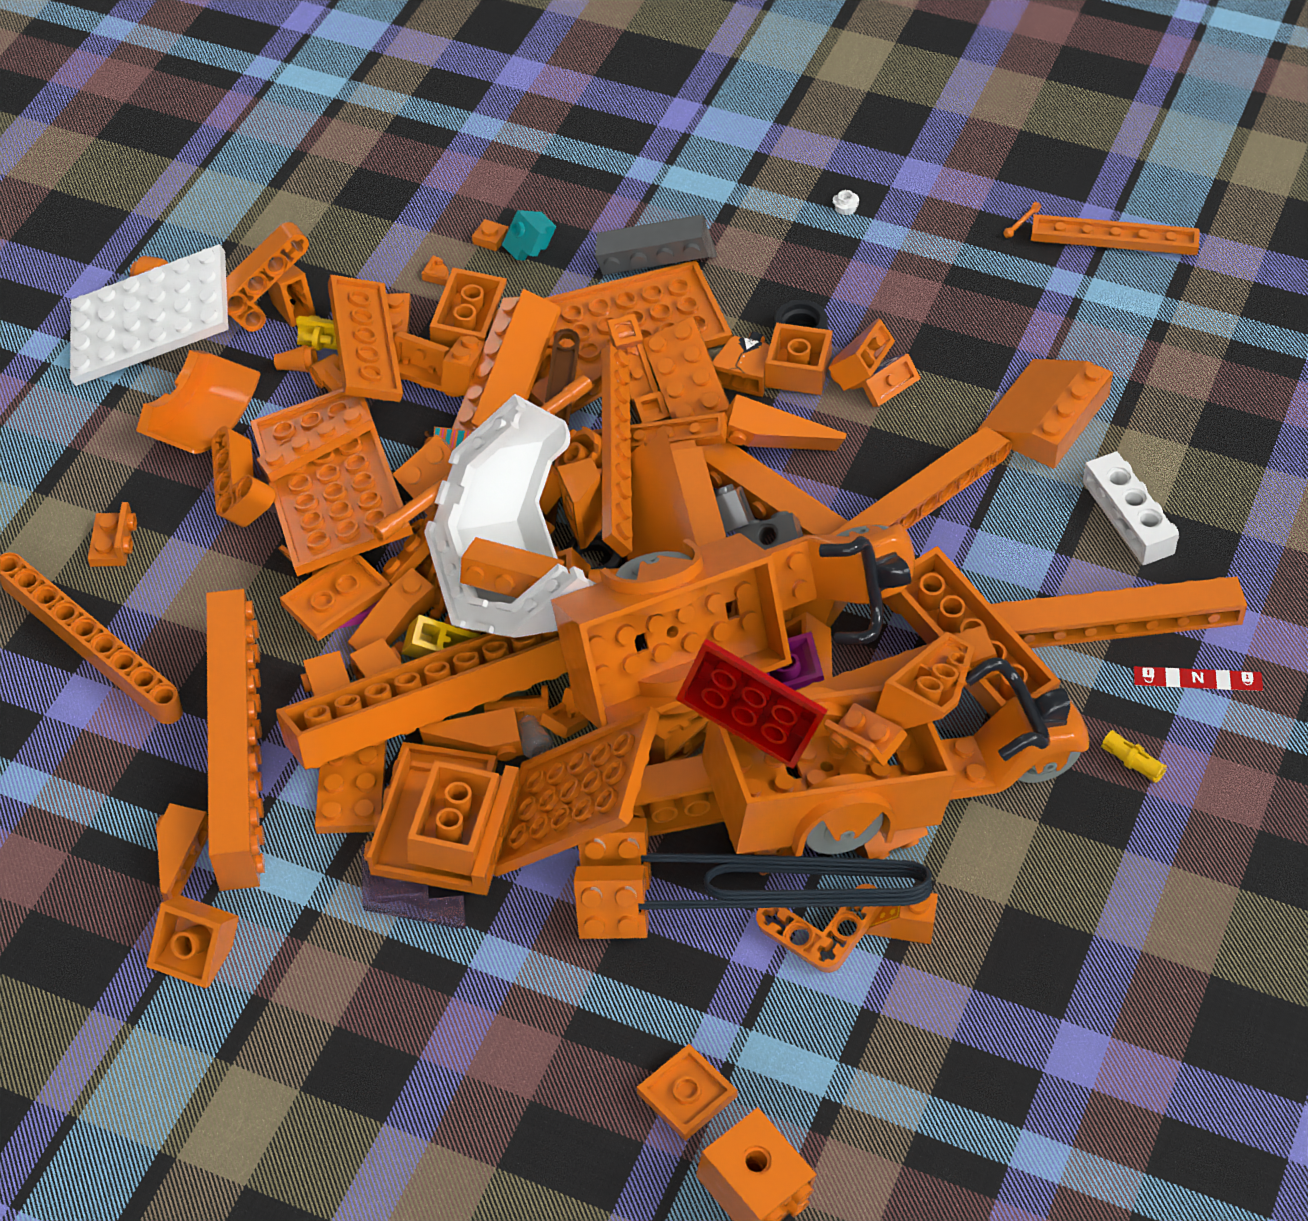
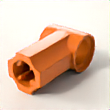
(327, 373)

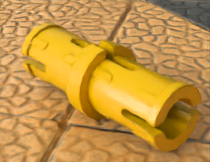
(1134, 756)

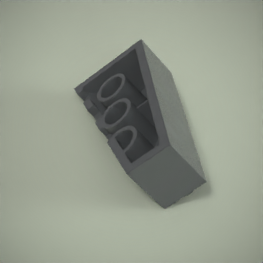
(654, 244)

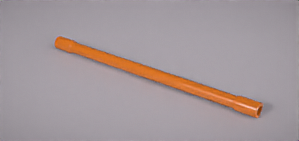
(396, 520)

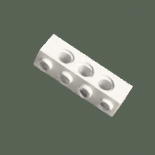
(1130, 508)

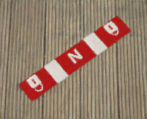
(1198, 678)

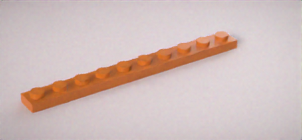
(616, 451)

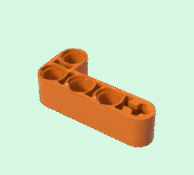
(286, 246)
(237, 493)

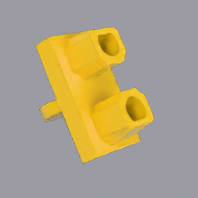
(316, 332)

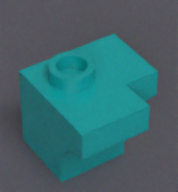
(528, 234)

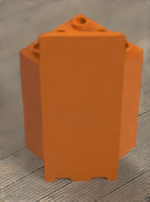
(671, 497)

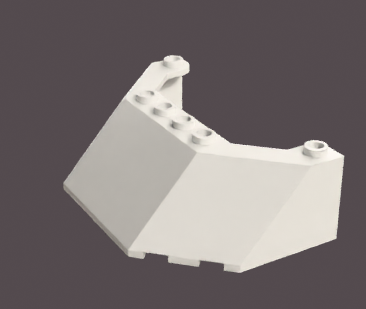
(496, 497)

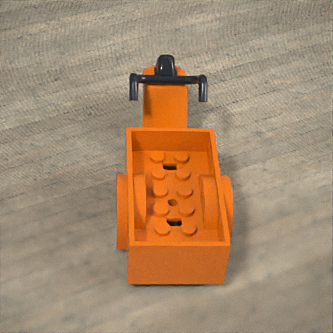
(683, 600)
(847, 801)

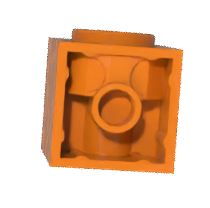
(756, 1172)

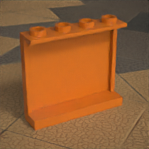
(388, 848)

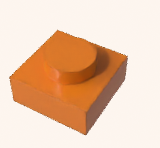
(490, 235)

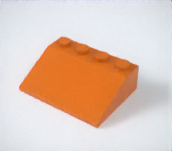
(1050, 407)

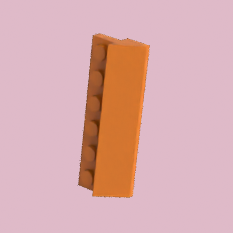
(509, 357)

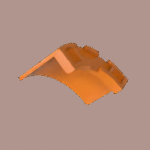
(206, 397)

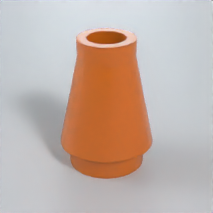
(296, 359)

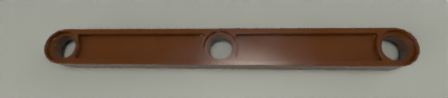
(561, 373)

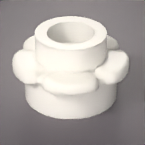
(846, 202)

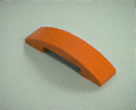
(644, 394)

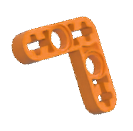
(817, 939)

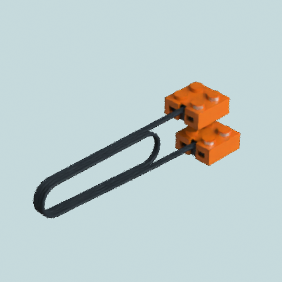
(617, 873)

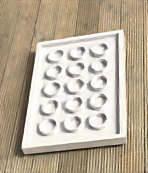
(148, 315)

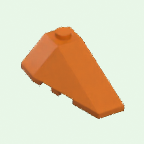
(765, 426)

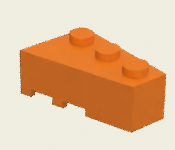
(677, 736)

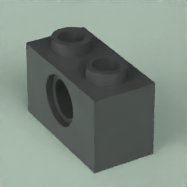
(733, 507)
(782, 523)

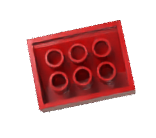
(750, 703)

